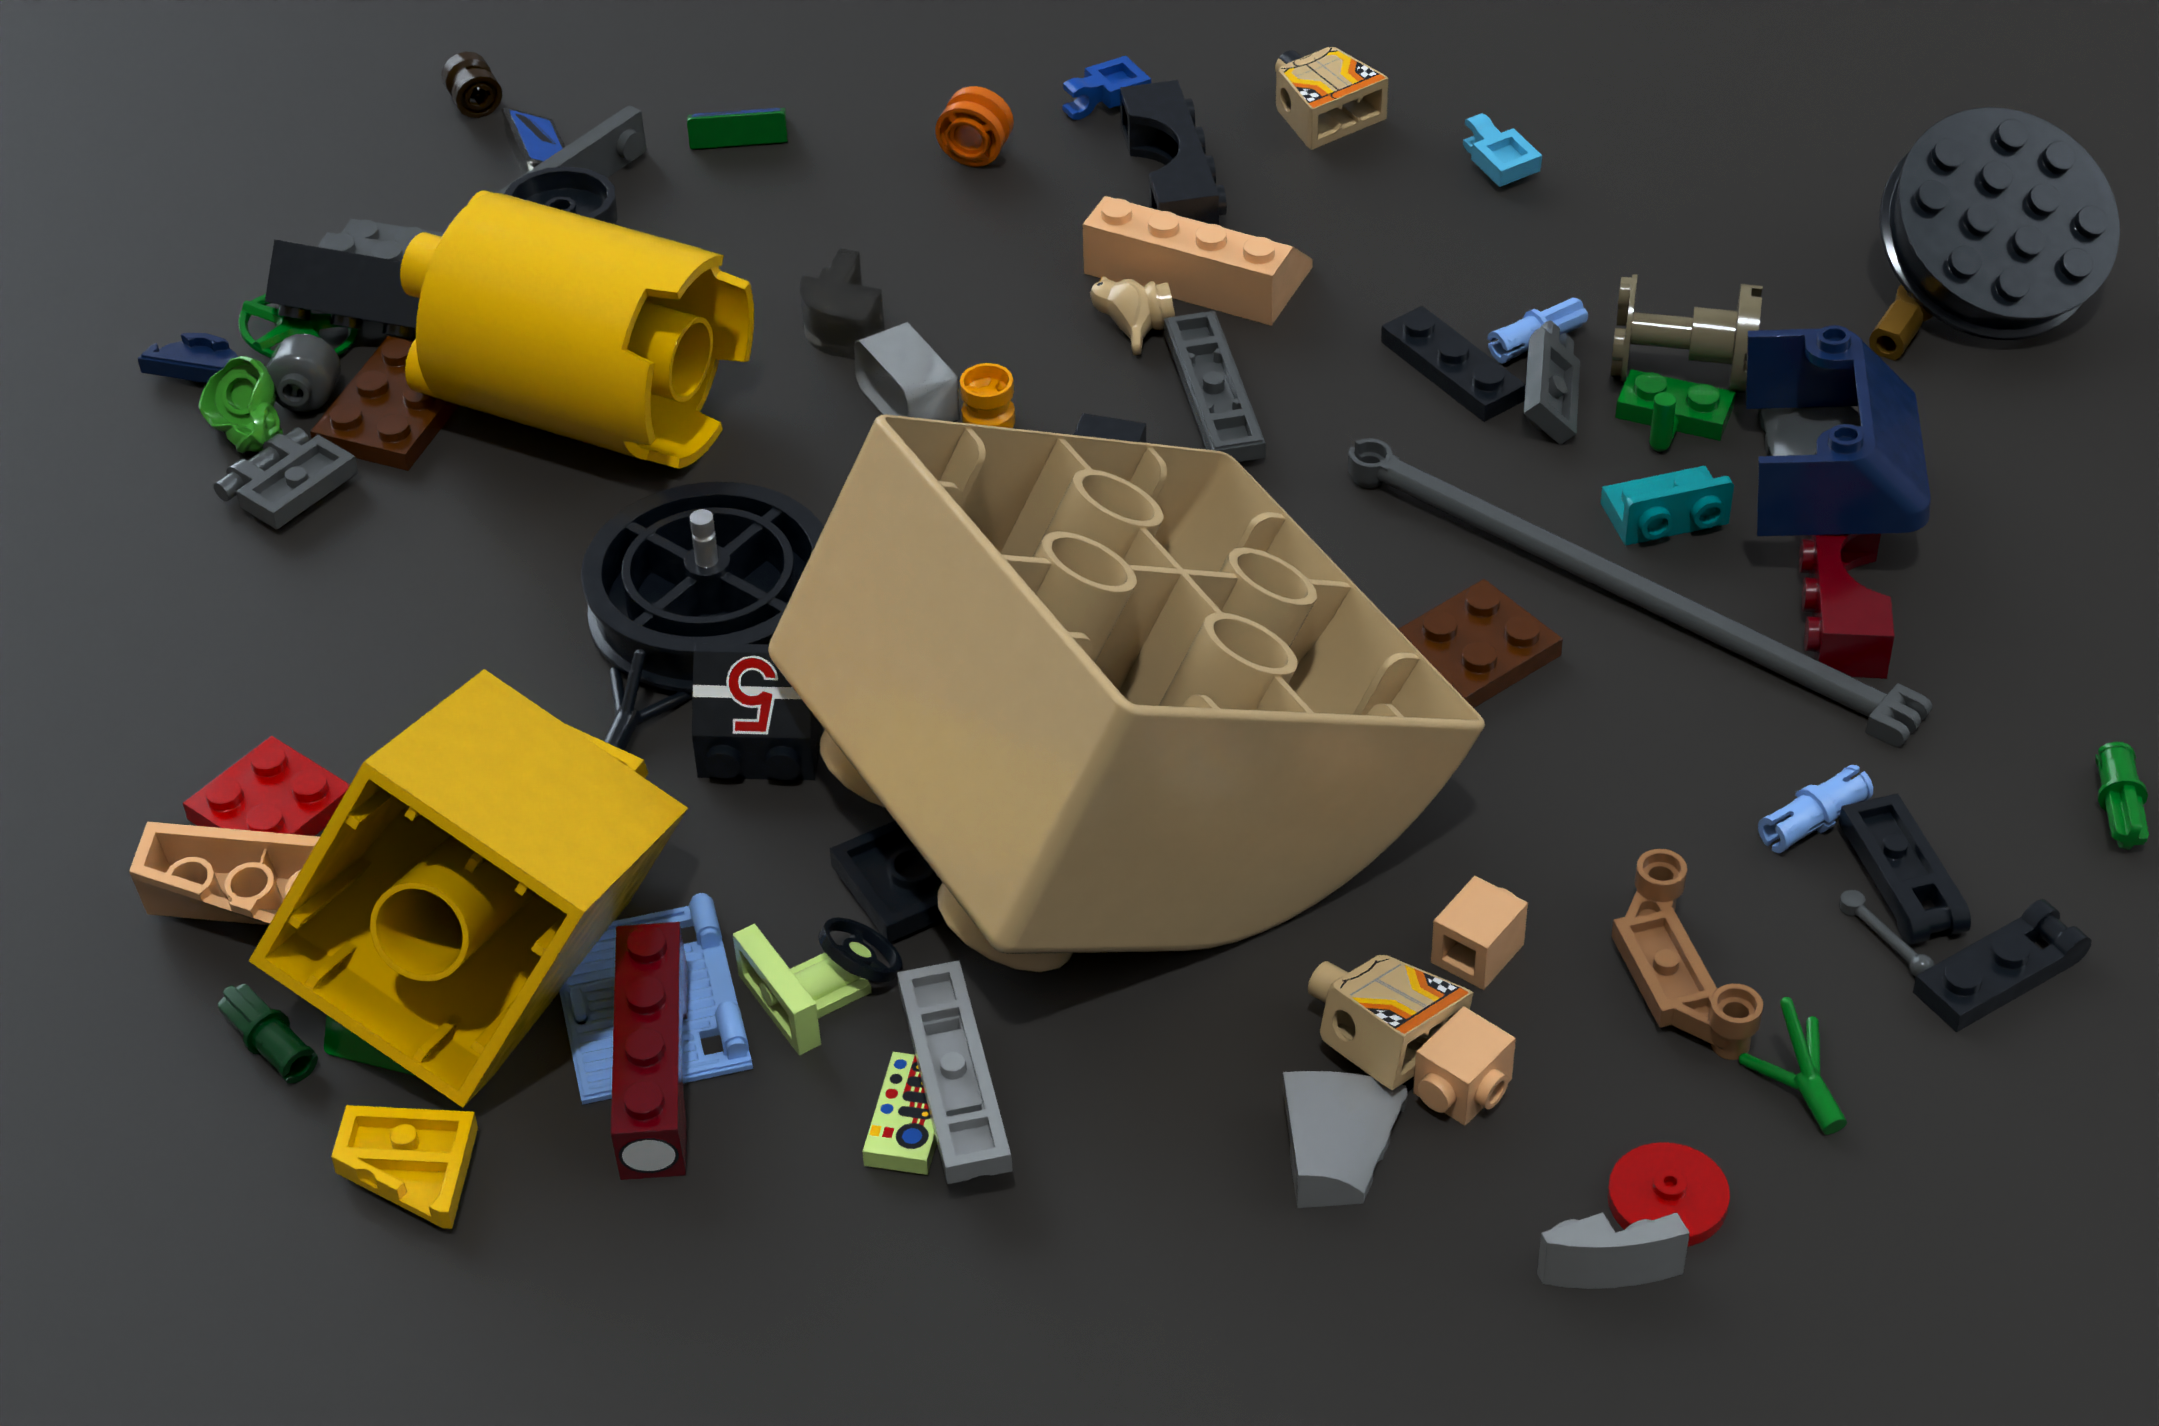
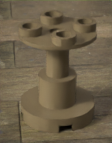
(1708, 336)

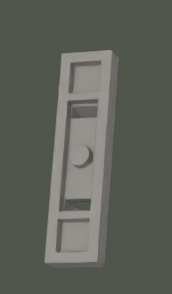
(954, 1072)

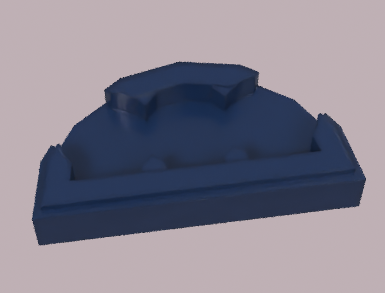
(191, 359)

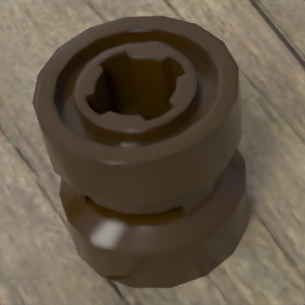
(471, 84)

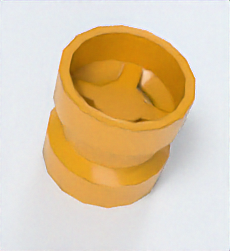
(987, 395)

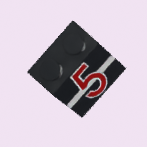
(749, 717)

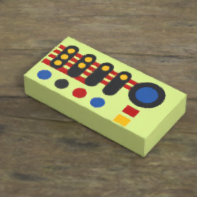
(901, 1126)

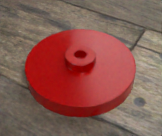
(1669, 1180)

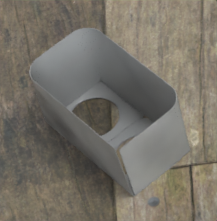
(906, 375)

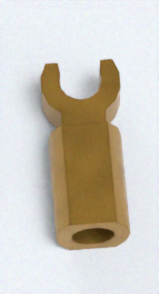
(1898, 326)

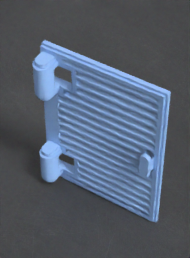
(711, 1004)

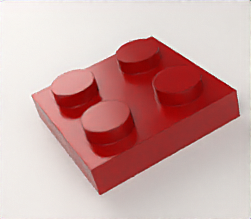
(269, 792)

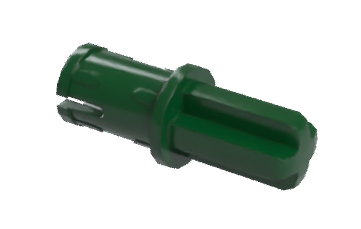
(267, 1033)

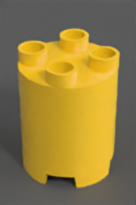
(575, 326)

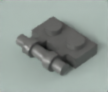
(286, 476)

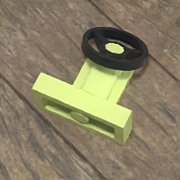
(815, 987)

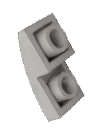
(1595, 1257)

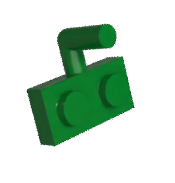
(1674, 406)

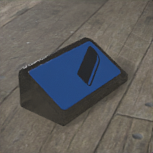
(531, 137)

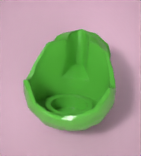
(242, 404)

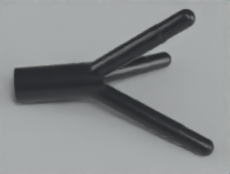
(626, 716)

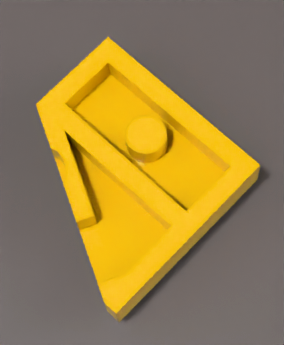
(408, 1156)

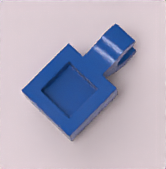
(1102, 84)

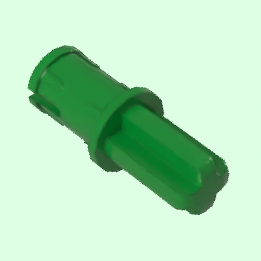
(2122, 794)

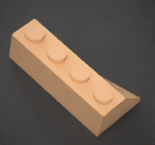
(1197, 259)
(217, 871)

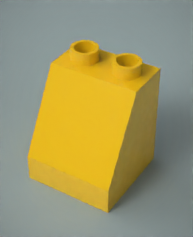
(465, 883)

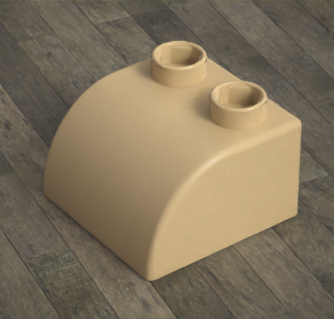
(1107, 689)

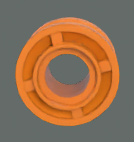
(974, 126)

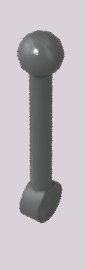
(1853, 904)

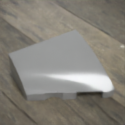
(1337, 1133)

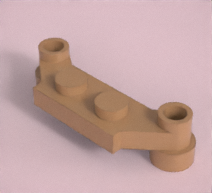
(1670, 968)

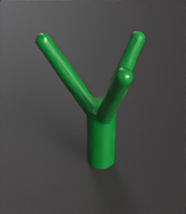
(1808, 1081)

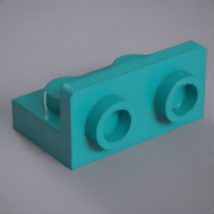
(1668, 504)

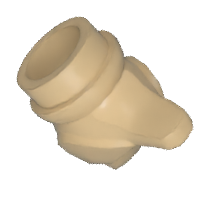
(1134, 306)

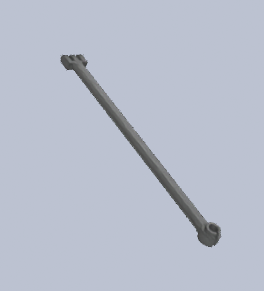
(1889, 715)

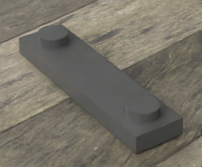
(604, 147)
(1214, 386)

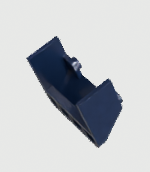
(1861, 475)

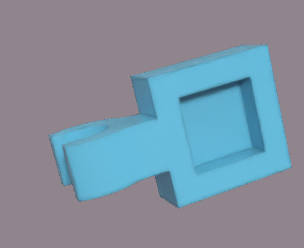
(1500, 155)

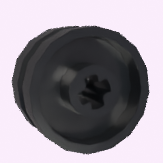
(569, 190)

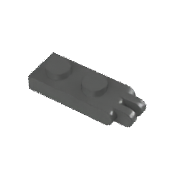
(1552, 383)

